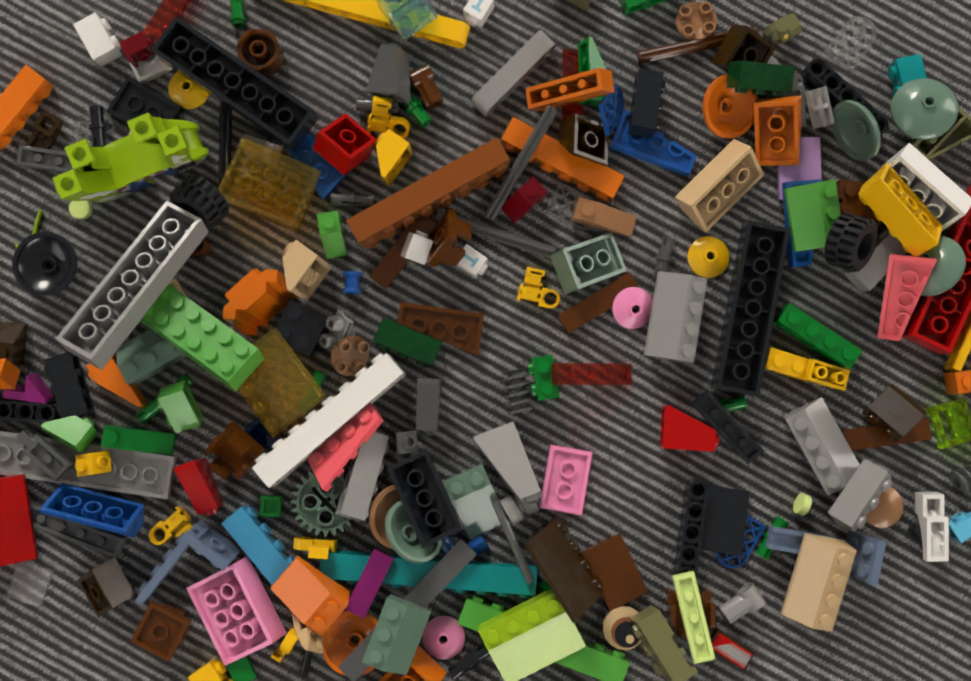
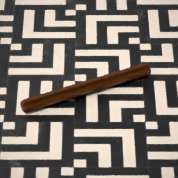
(683, 47)

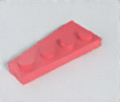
(902, 290)
(335, 453)

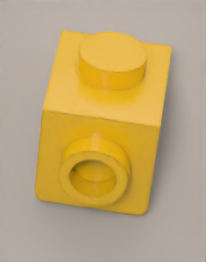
(93, 463)

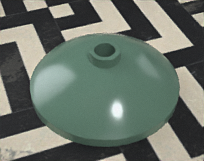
(919, 119)
(856, 130)
(948, 267)
(404, 538)

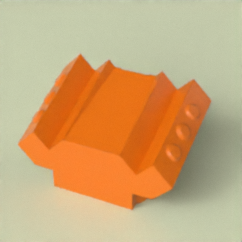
(256, 300)

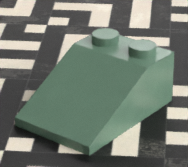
(588, 263)
(472, 499)

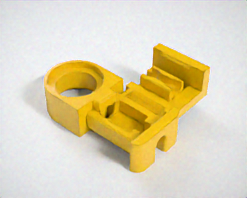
(381, 121)
(532, 288)
(173, 526)
(317, 547)
(286, 645)

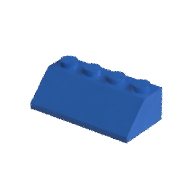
(95, 510)

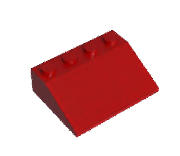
(16, 521)

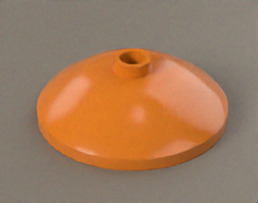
(737, 109)
(338, 637)

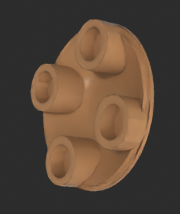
(696, 20)
(350, 355)
(887, 511)

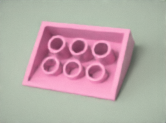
(236, 611)

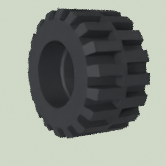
(201, 200)
(851, 242)

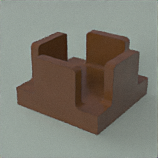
(444, 236)
(234, 452)
(674, 616)
(162, 630)

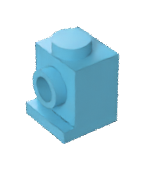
(960, 527)

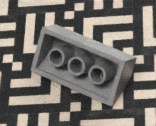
(675, 317)
(822, 445)

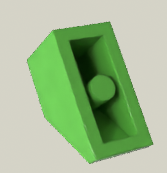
(332, 234)
(72, 431)

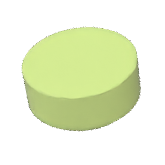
(80, 209)
(802, 504)

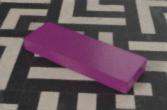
(369, 583)

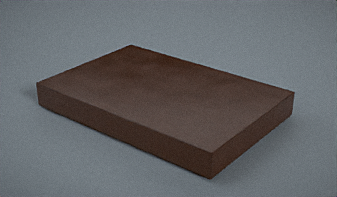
(616, 570)

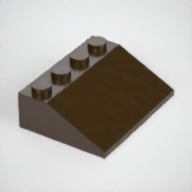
(564, 567)

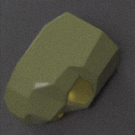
(783, 29)

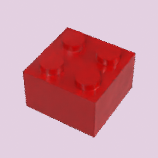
(344, 144)

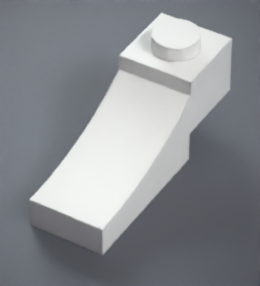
(933, 526)

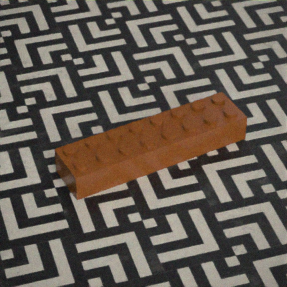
(429, 194)

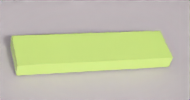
(693, 617)

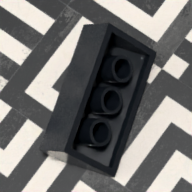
(425, 499)

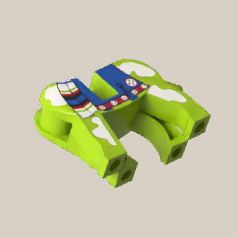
(132, 161)

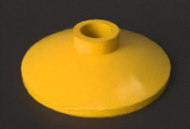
(187, 98)
(698, 258)

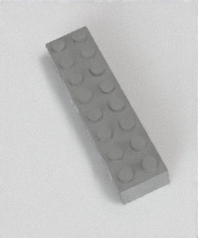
(133, 285)

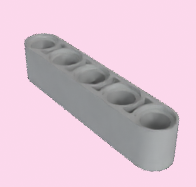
(513, 73)

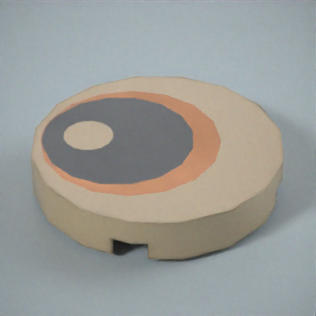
(617, 628)

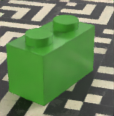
(179, 406)

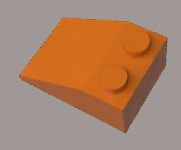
(778, 130)
(311, 595)
(421, 669)

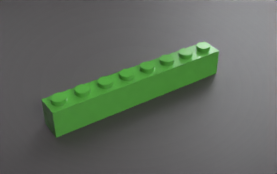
(590, 660)

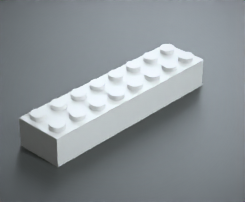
(324, 423)

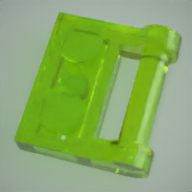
(958, 421)

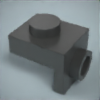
(406, 442)

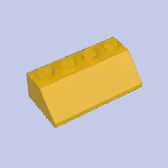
(901, 211)

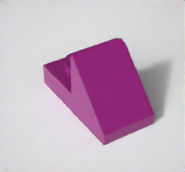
(33, 391)

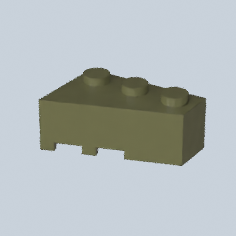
(956, 135)
(661, 646)

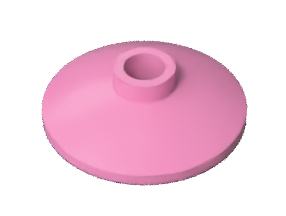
(624, 303)
(447, 627)

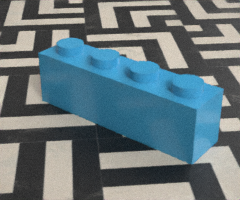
(258, 542)

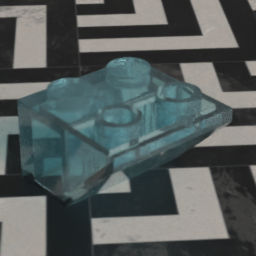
(407, 15)

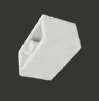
(98, 39)

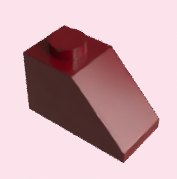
(524, 200)

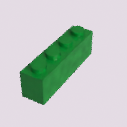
(816, 336)

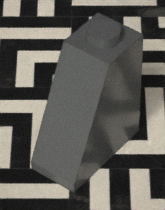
(390, 74)
(428, 405)

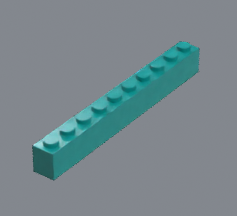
(475, 576)

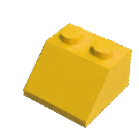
(392, 155)

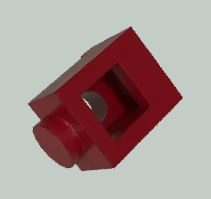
(137, 48)

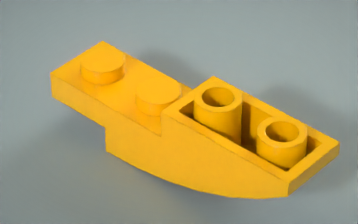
(806, 369)

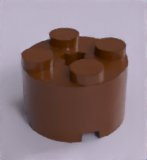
(264, 41)

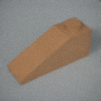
(602, 217)

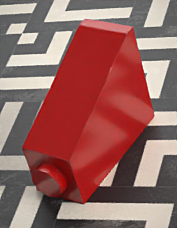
(685, 432)
(200, 486)

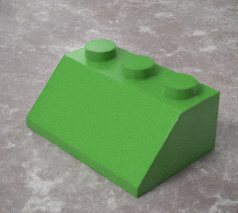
(811, 213)

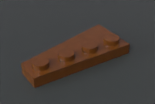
(448, 325)

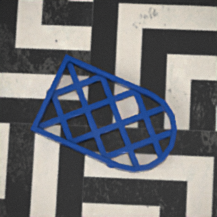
(619, 109)
(748, 551)

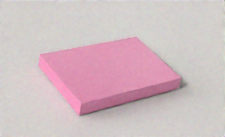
(566, 480)

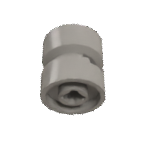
(516, 510)

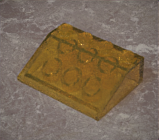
(269, 185)
(280, 387)

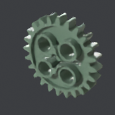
(311, 515)

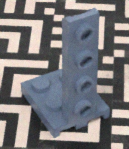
(205, 542)
(867, 559)

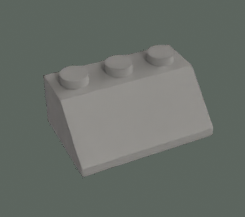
(860, 496)

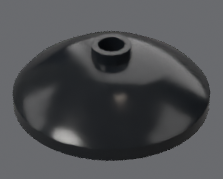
(33, 259)

